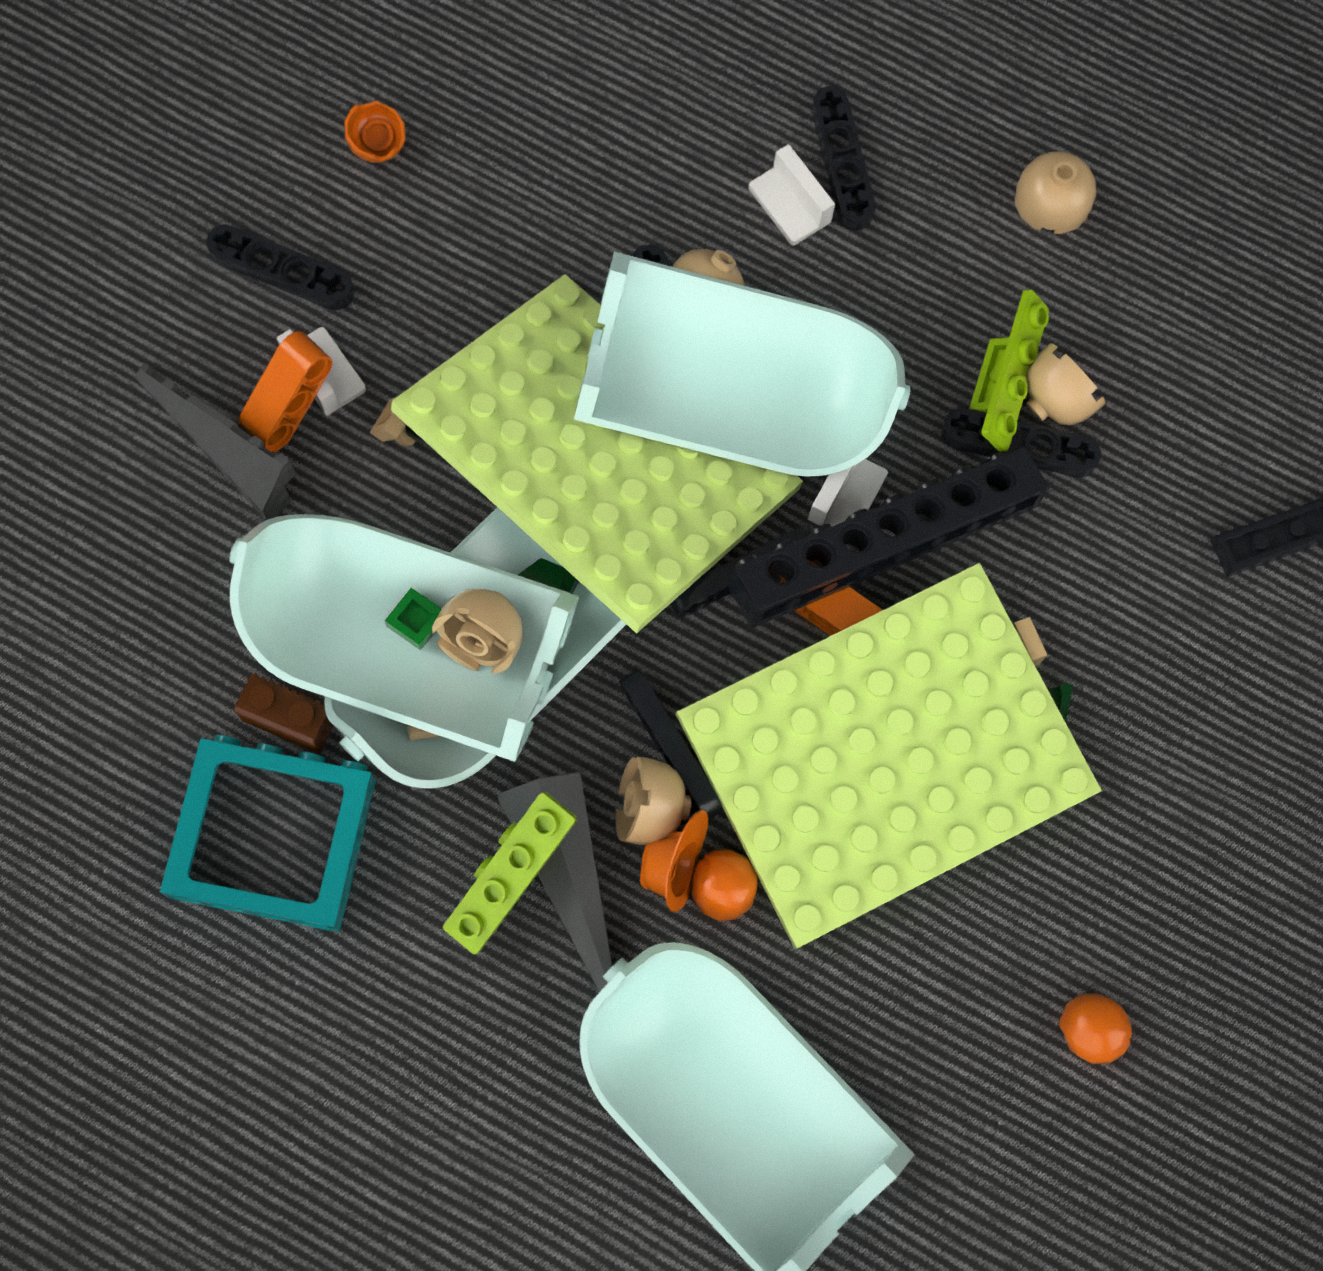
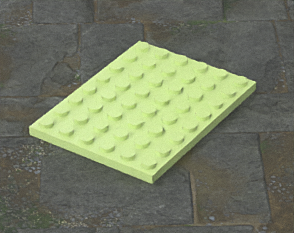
(606, 504)
(887, 754)

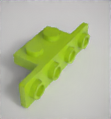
(1004, 371)
(509, 873)

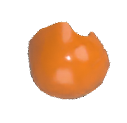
(374, 132)
(724, 884)
(1096, 1028)

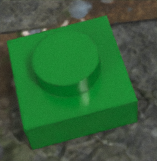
(413, 618)

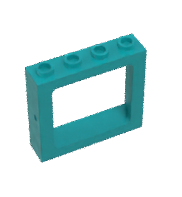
(330, 906)

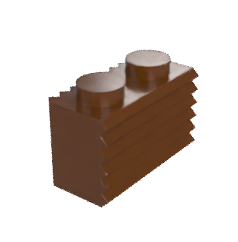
(284, 713)

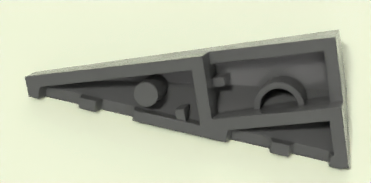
(238, 456)
(570, 871)

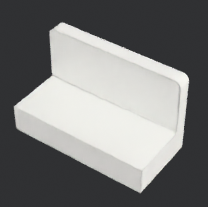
(793, 197)
(342, 382)
(847, 493)

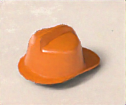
(671, 862)

